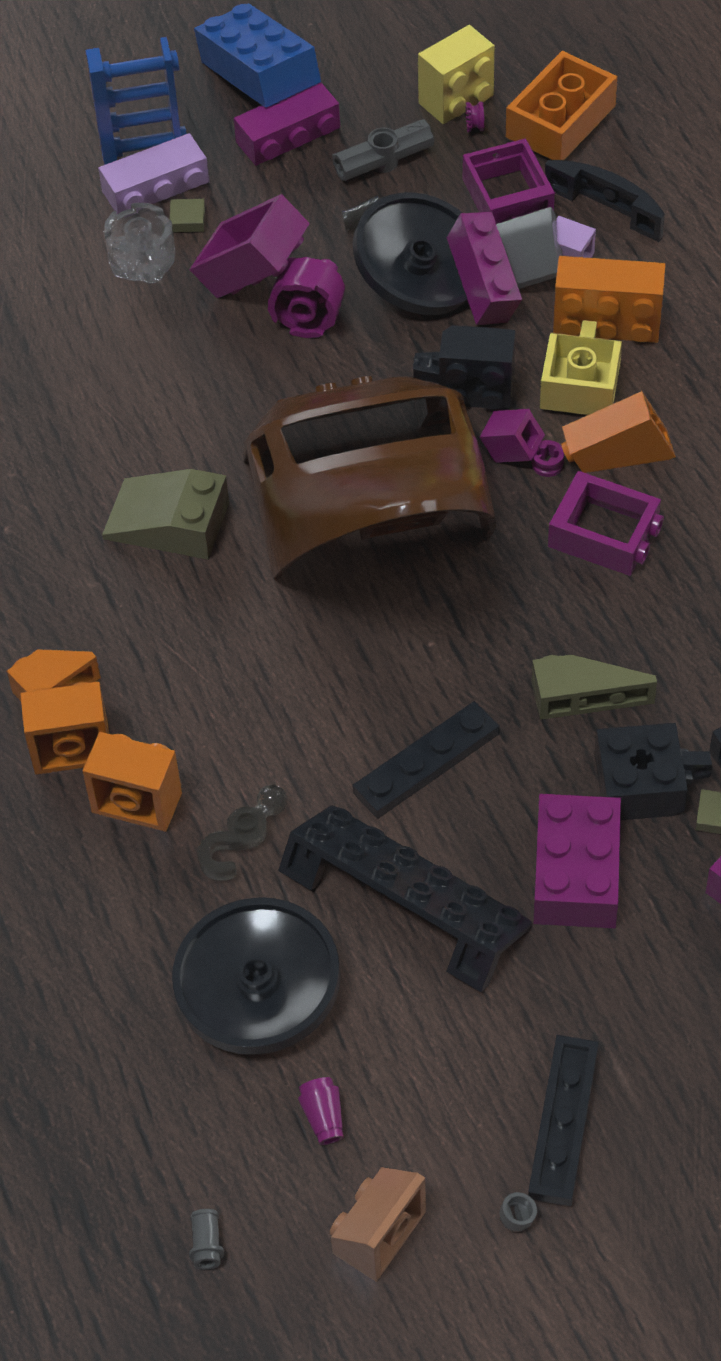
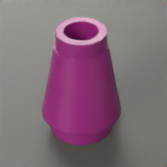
(323, 1109)

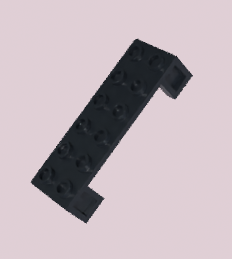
(397, 871)

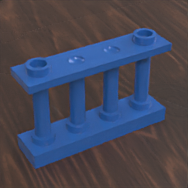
(106, 97)

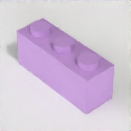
(154, 173)

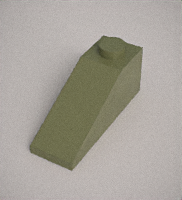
(582, 685)

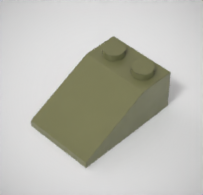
(170, 512)

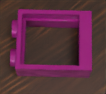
(509, 158)
(595, 547)

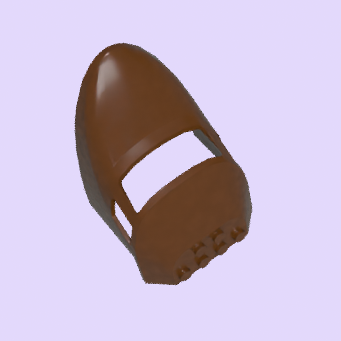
(367, 488)

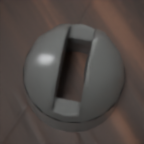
(524, 1209)

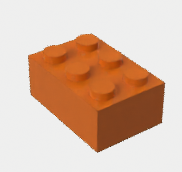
(561, 106)
(614, 293)

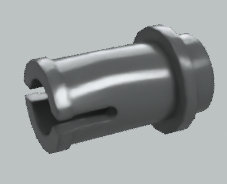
(205, 1234)

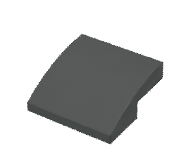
(532, 246)

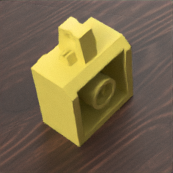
(580, 372)

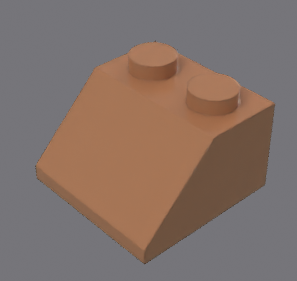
(379, 1220)

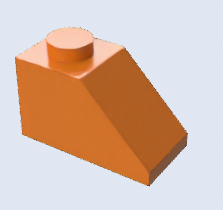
(52, 670)

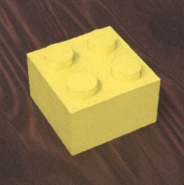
(456, 73)

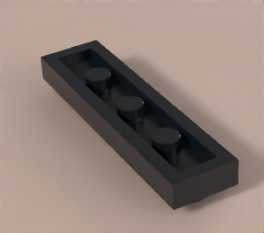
(425, 759)
(563, 1120)

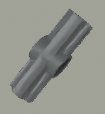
(383, 150)

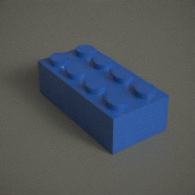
(257, 54)

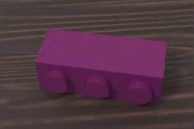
(287, 124)
(484, 268)

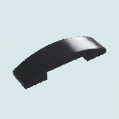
(609, 189)

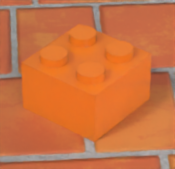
(63, 725)
(132, 781)

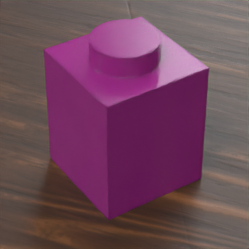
(512, 435)

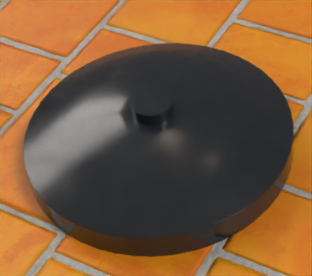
(407, 254)
(256, 975)

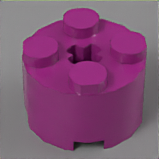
(307, 296)

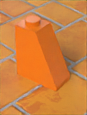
(618, 436)

